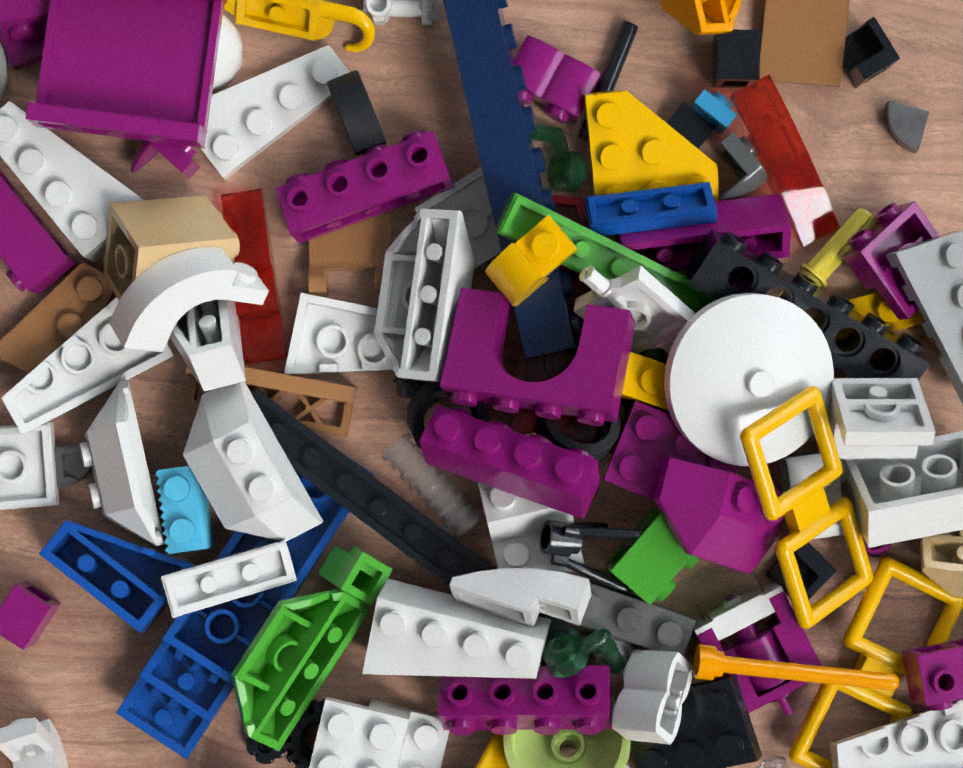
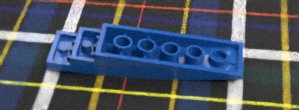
(194, 663)

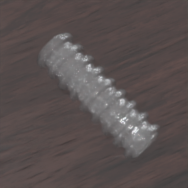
(432, 486)

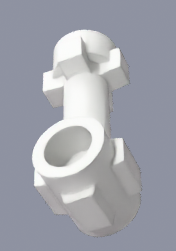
(382, 10)

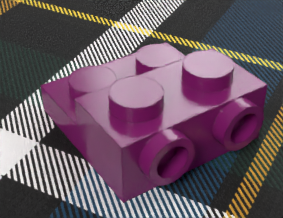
(895, 230)

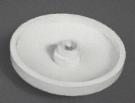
(740, 364)

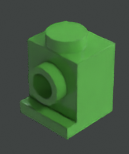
(355, 573)

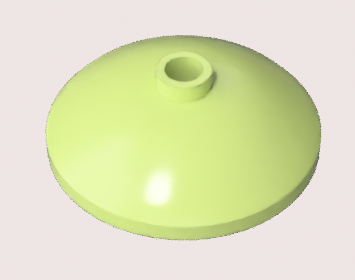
(536, 750)

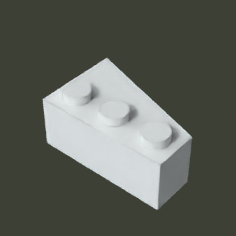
(211, 344)

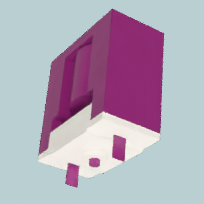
(780, 641)

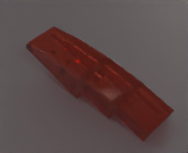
(785, 160)
(259, 324)

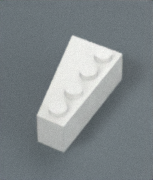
(61, 180)
(433, 635)

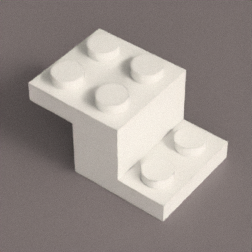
(879, 418)
(517, 527)
(377, 737)

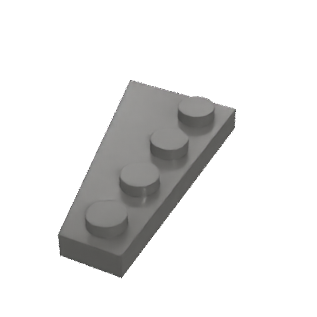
(935, 283)

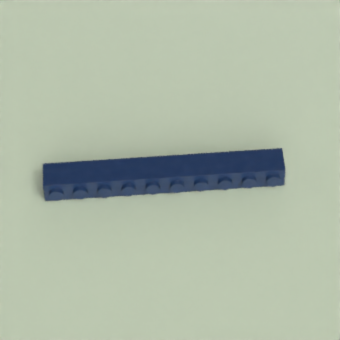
(509, 157)

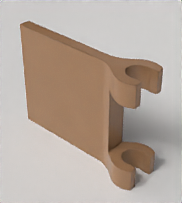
(804, 41)
(350, 249)

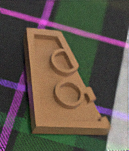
(56, 318)

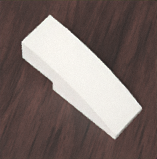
(524, 593)

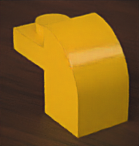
(529, 261)

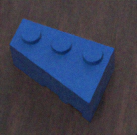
(114, 571)

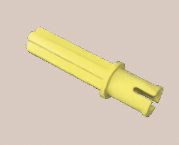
(831, 254)

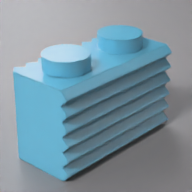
(184, 511)

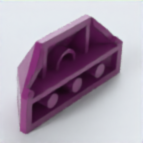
(715, 514)

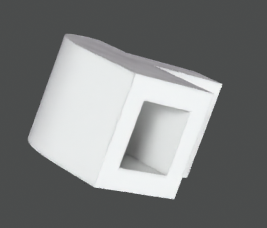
(32, 744)

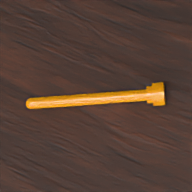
(713, 663)

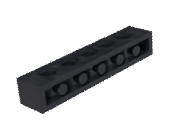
(722, 253)

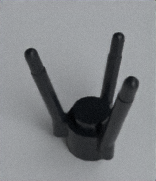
(564, 539)

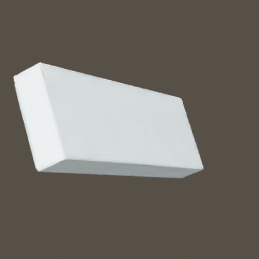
(228, 578)

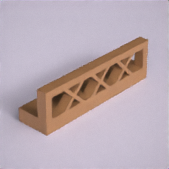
(298, 385)

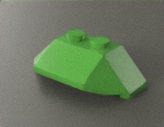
(293, 660)

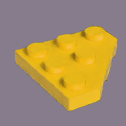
(638, 149)

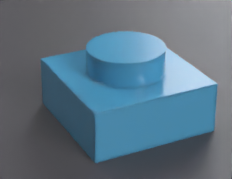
(715, 109)

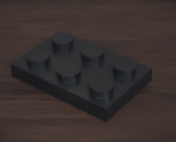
(711, 732)

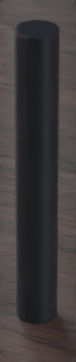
(614, 64)

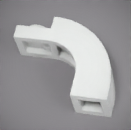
(175, 286)

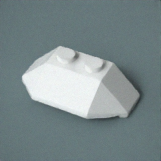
(422, 292)
(120, 468)
(246, 468)

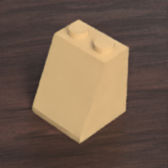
(156, 228)

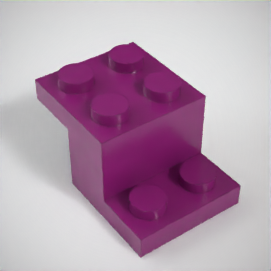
(642, 446)

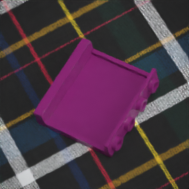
(129, 69)

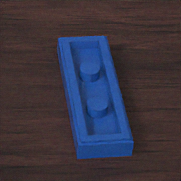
(651, 209)

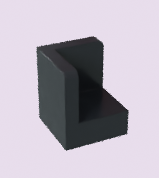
(867, 53)
(736, 59)
(813, 569)

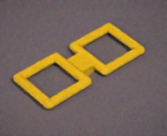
(807, 506)
(873, 656)

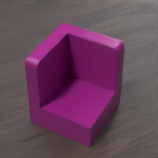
(26, 614)

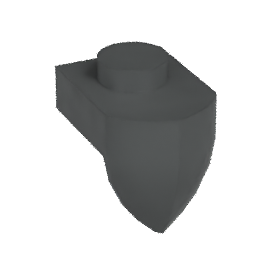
(741, 158)

